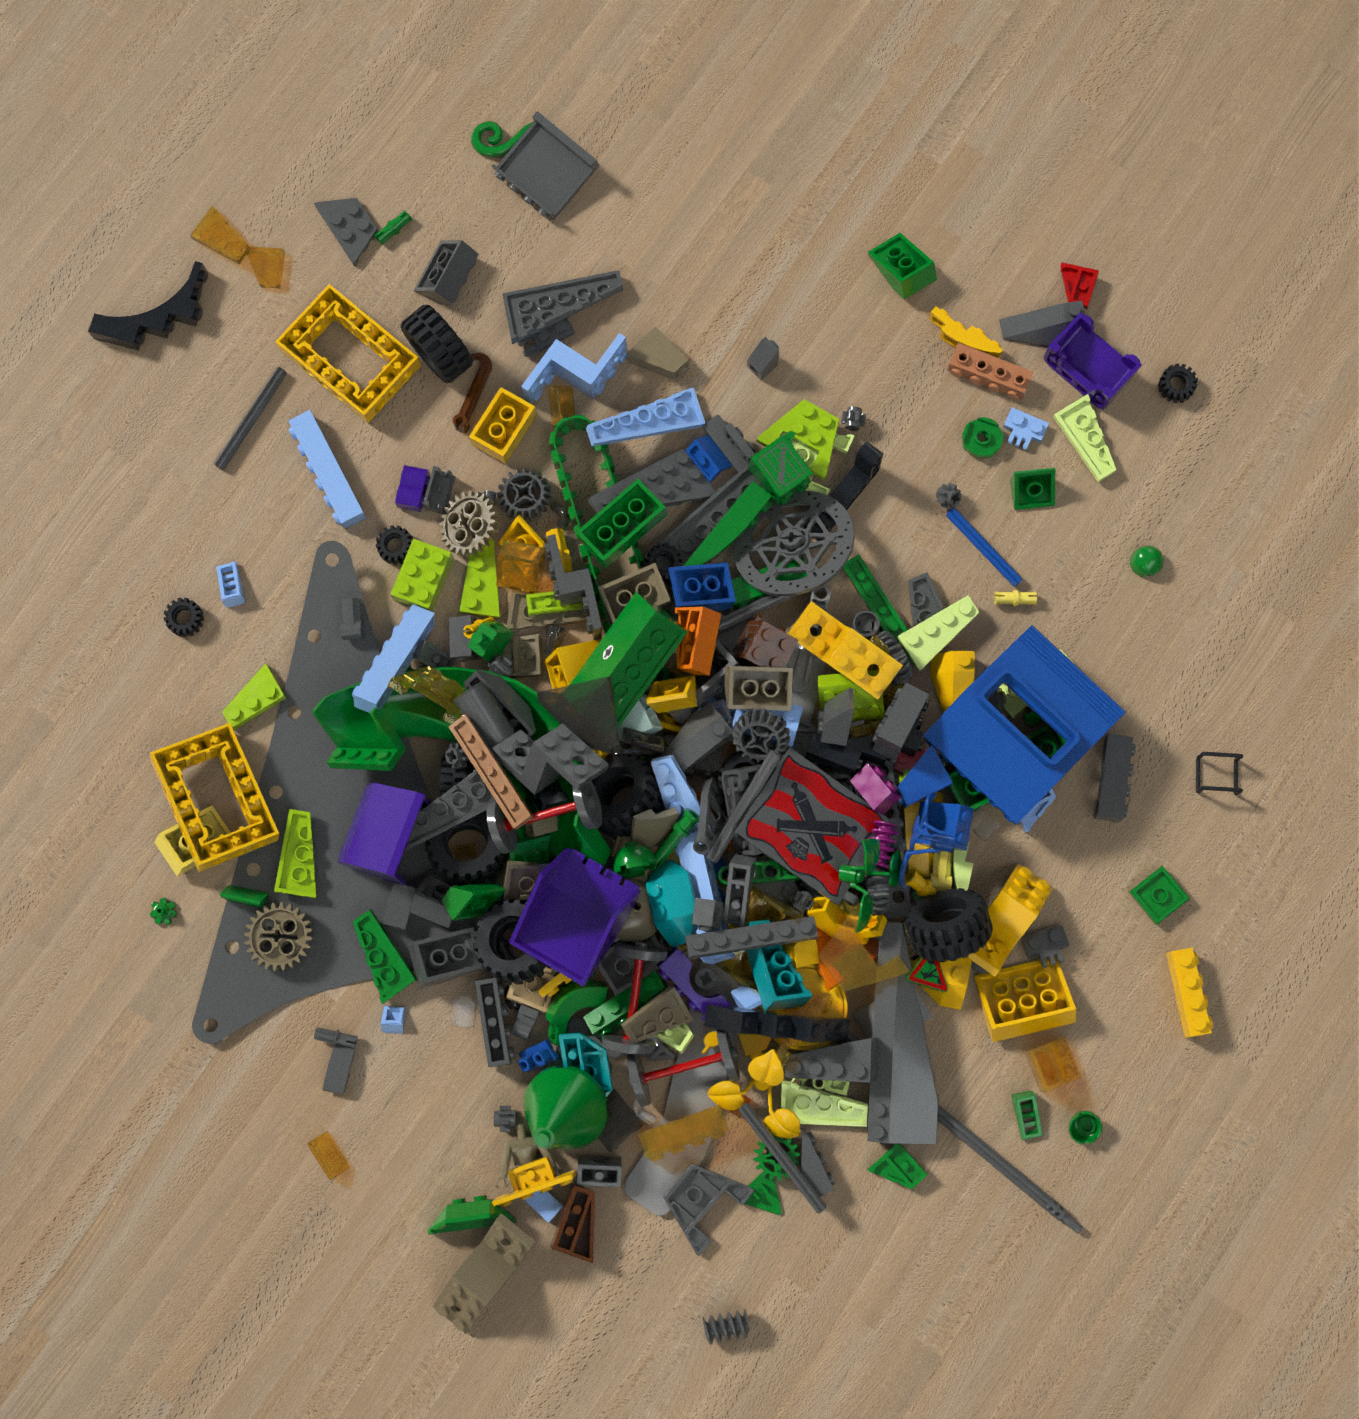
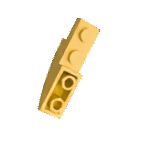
(955, 333)

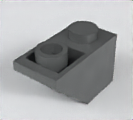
(764, 358)

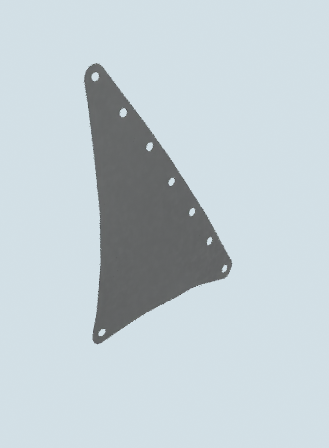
(234, 985)

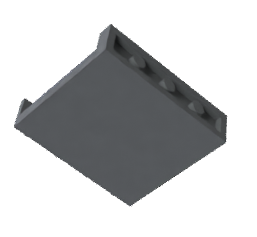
(546, 167)

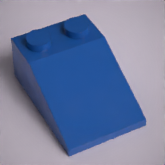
(703, 586)

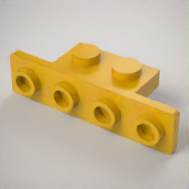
(532, 1178)

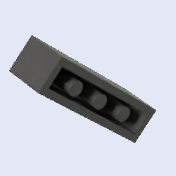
(1113, 778)

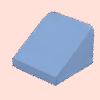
(393, 1019)

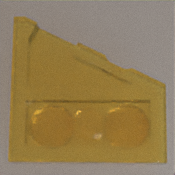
(267, 265)

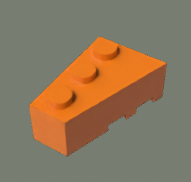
(697, 647)

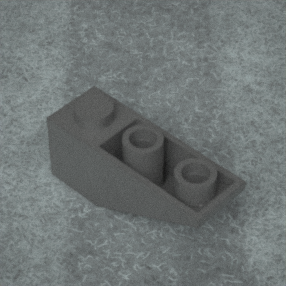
(812, 1166)

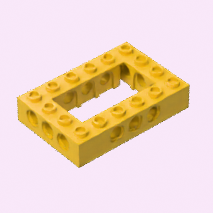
(314, 320)
(219, 743)

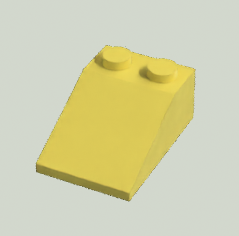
(173, 845)

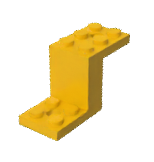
(845, 650)
(1011, 916)

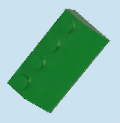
(621, 523)

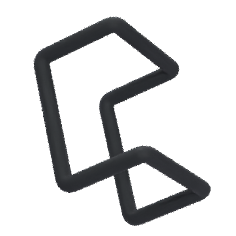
(1236, 790)

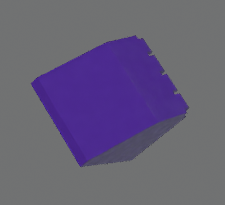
(381, 831)
(574, 915)

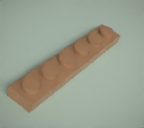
(491, 772)

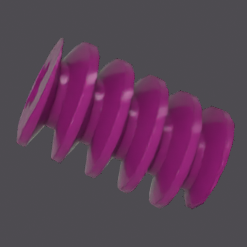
(884, 835)

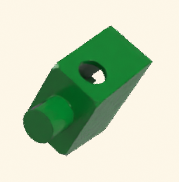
(490, 639)

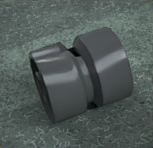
(866, 624)

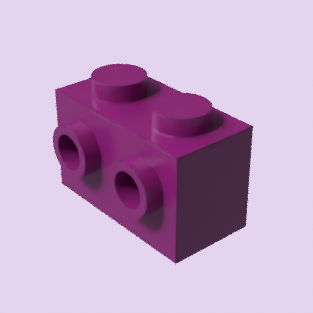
(875, 788)

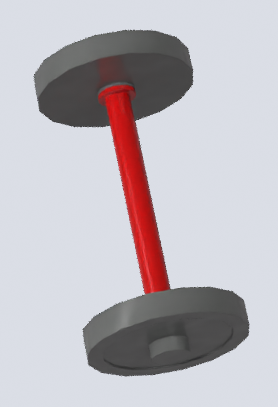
(585, 802)
(640, 952)
(639, 1079)

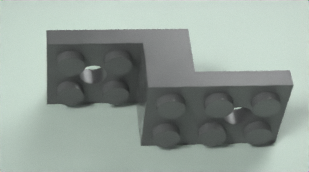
(573, 587)

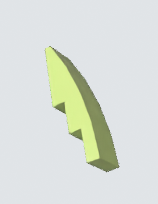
(961, 870)

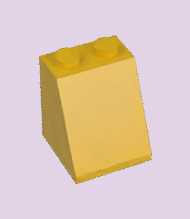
(567, 661)

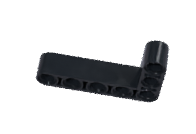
(866, 466)

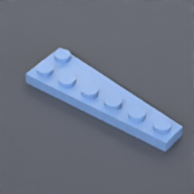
(661, 417)

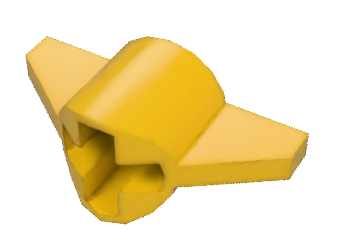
(710, 1041)

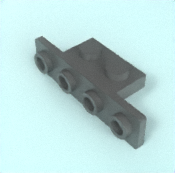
(730, 442)

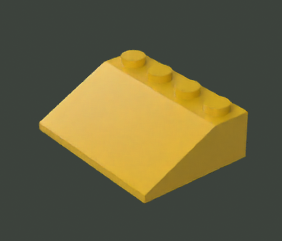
(1025, 1000)

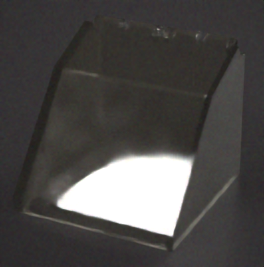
(591, 715)

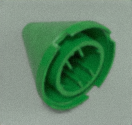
(565, 1108)

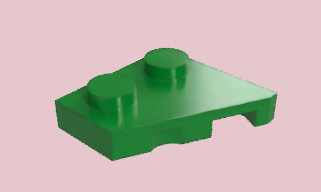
(899, 1167)

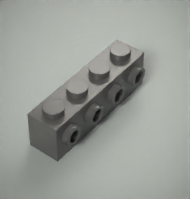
(493, 1022)

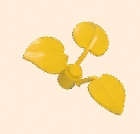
(765, 1073)

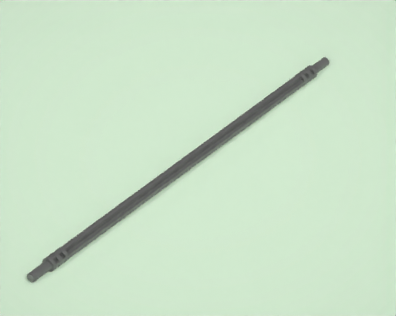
(1001, 1164)

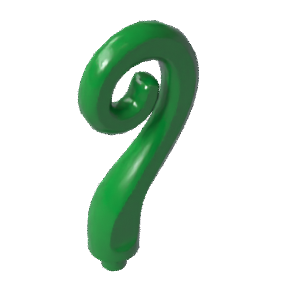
(494, 151)

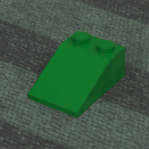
(903, 265)

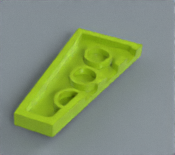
(480, 590)

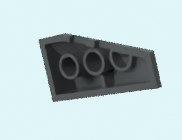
(699, 737)

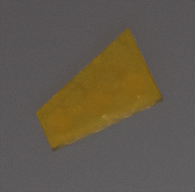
(220, 237)

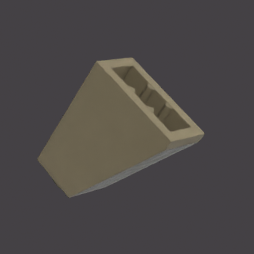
(658, 355)

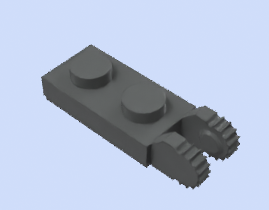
(547, 336)

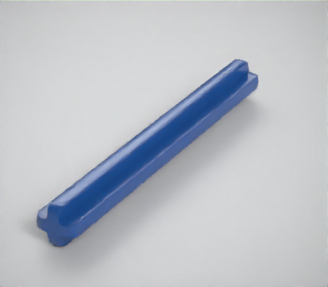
(984, 547)

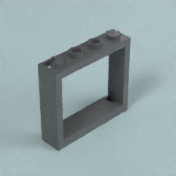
(709, 689)

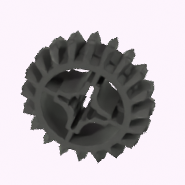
(532, 481)
(898, 654)
(763, 728)
(878, 890)

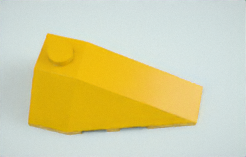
(952, 675)

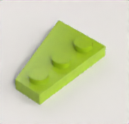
(254, 699)

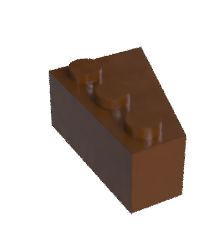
(576, 1224)

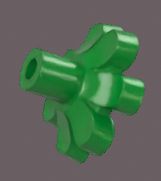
(163, 911)

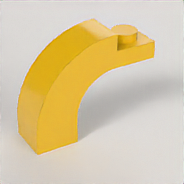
(830, 918)

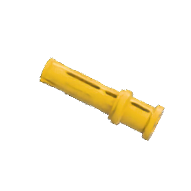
(922, 886)

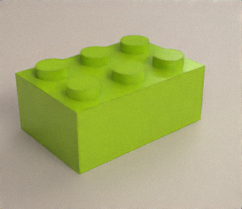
(422, 575)
(865, 705)

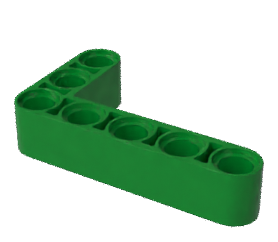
(760, 877)

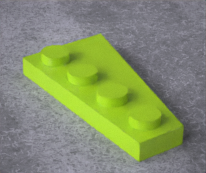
(296, 862)

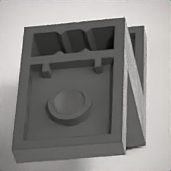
(549, 759)

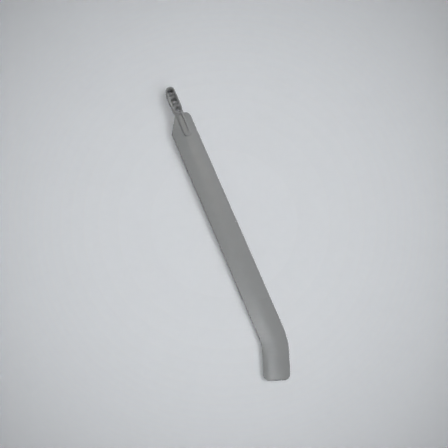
(689, 1088)

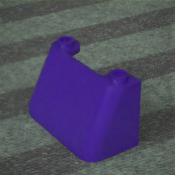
(1090, 362)

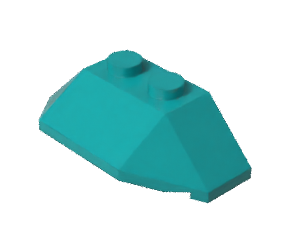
(672, 901)
(588, 1056)

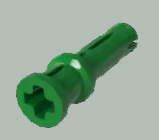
(680, 830)

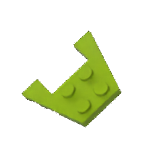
(812, 428)

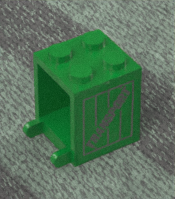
(780, 469)

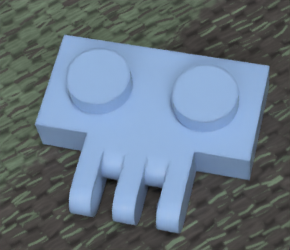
(1024, 427)

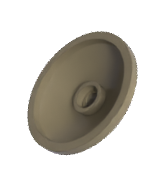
(639, 922)

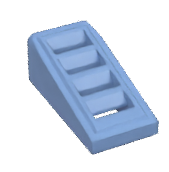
(235, 596)

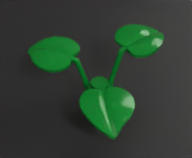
(856, 874)

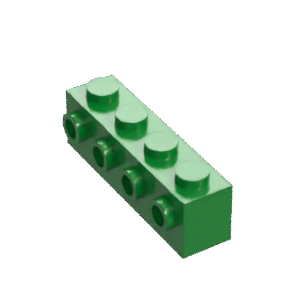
(611, 1014)

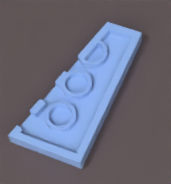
(674, 787)

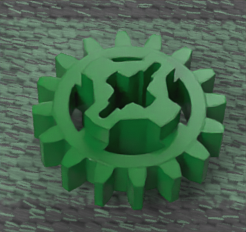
(777, 1167)

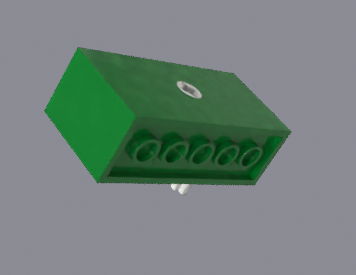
(633, 652)

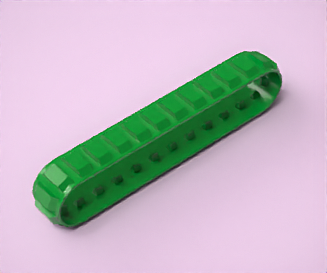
(563, 427)

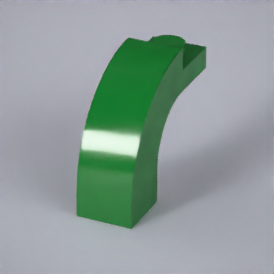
(571, 1000)

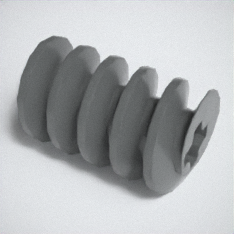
(726, 1327)

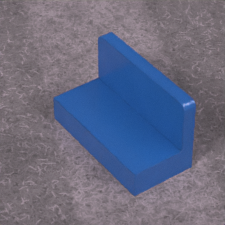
(708, 457)

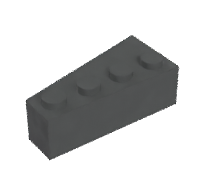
(842, 1062)

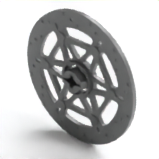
(794, 544)

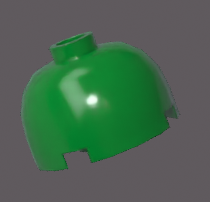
(633, 860)

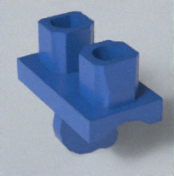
(537, 1056)

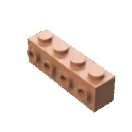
(989, 371)

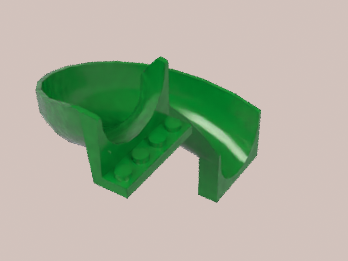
(375, 743)

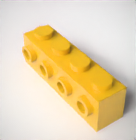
(1189, 993)

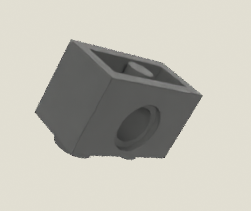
(599, 1171)

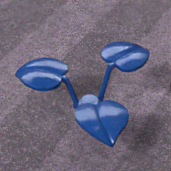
(940, 841)

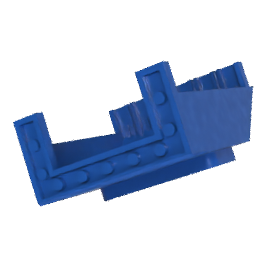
(998, 755)

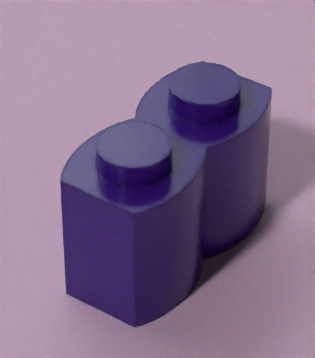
(412, 488)

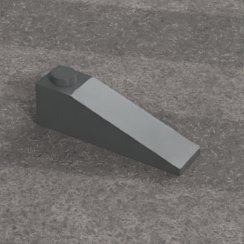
(1040, 325)

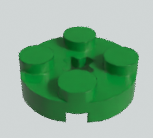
(992, 433)

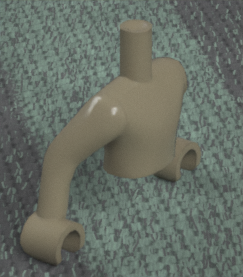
(523, 1151)

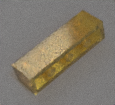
(683, 1131)

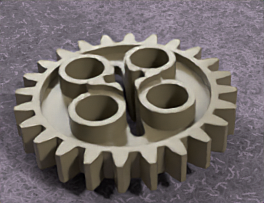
(471, 512)
(276, 955)

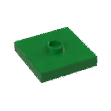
(1159, 895)

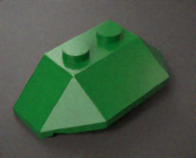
(468, 1215)

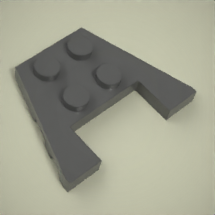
(695, 1194)

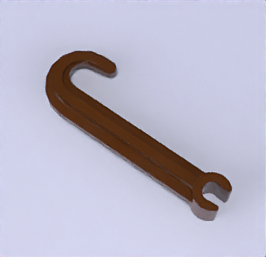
(474, 392)

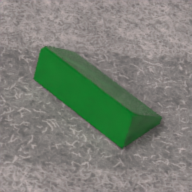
(245, 896)

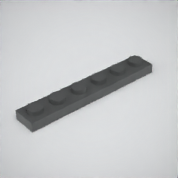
(751, 937)

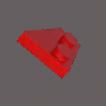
(1079, 283)

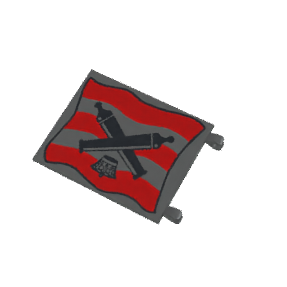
(810, 825)

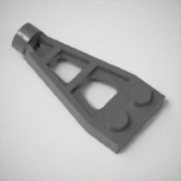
(714, 797)

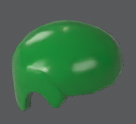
(1147, 561)
(1085, 1127)

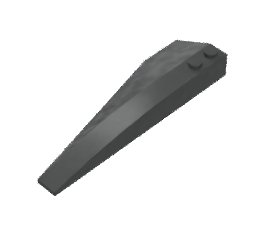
(904, 1094)

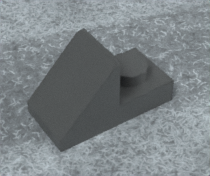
(432, 656)

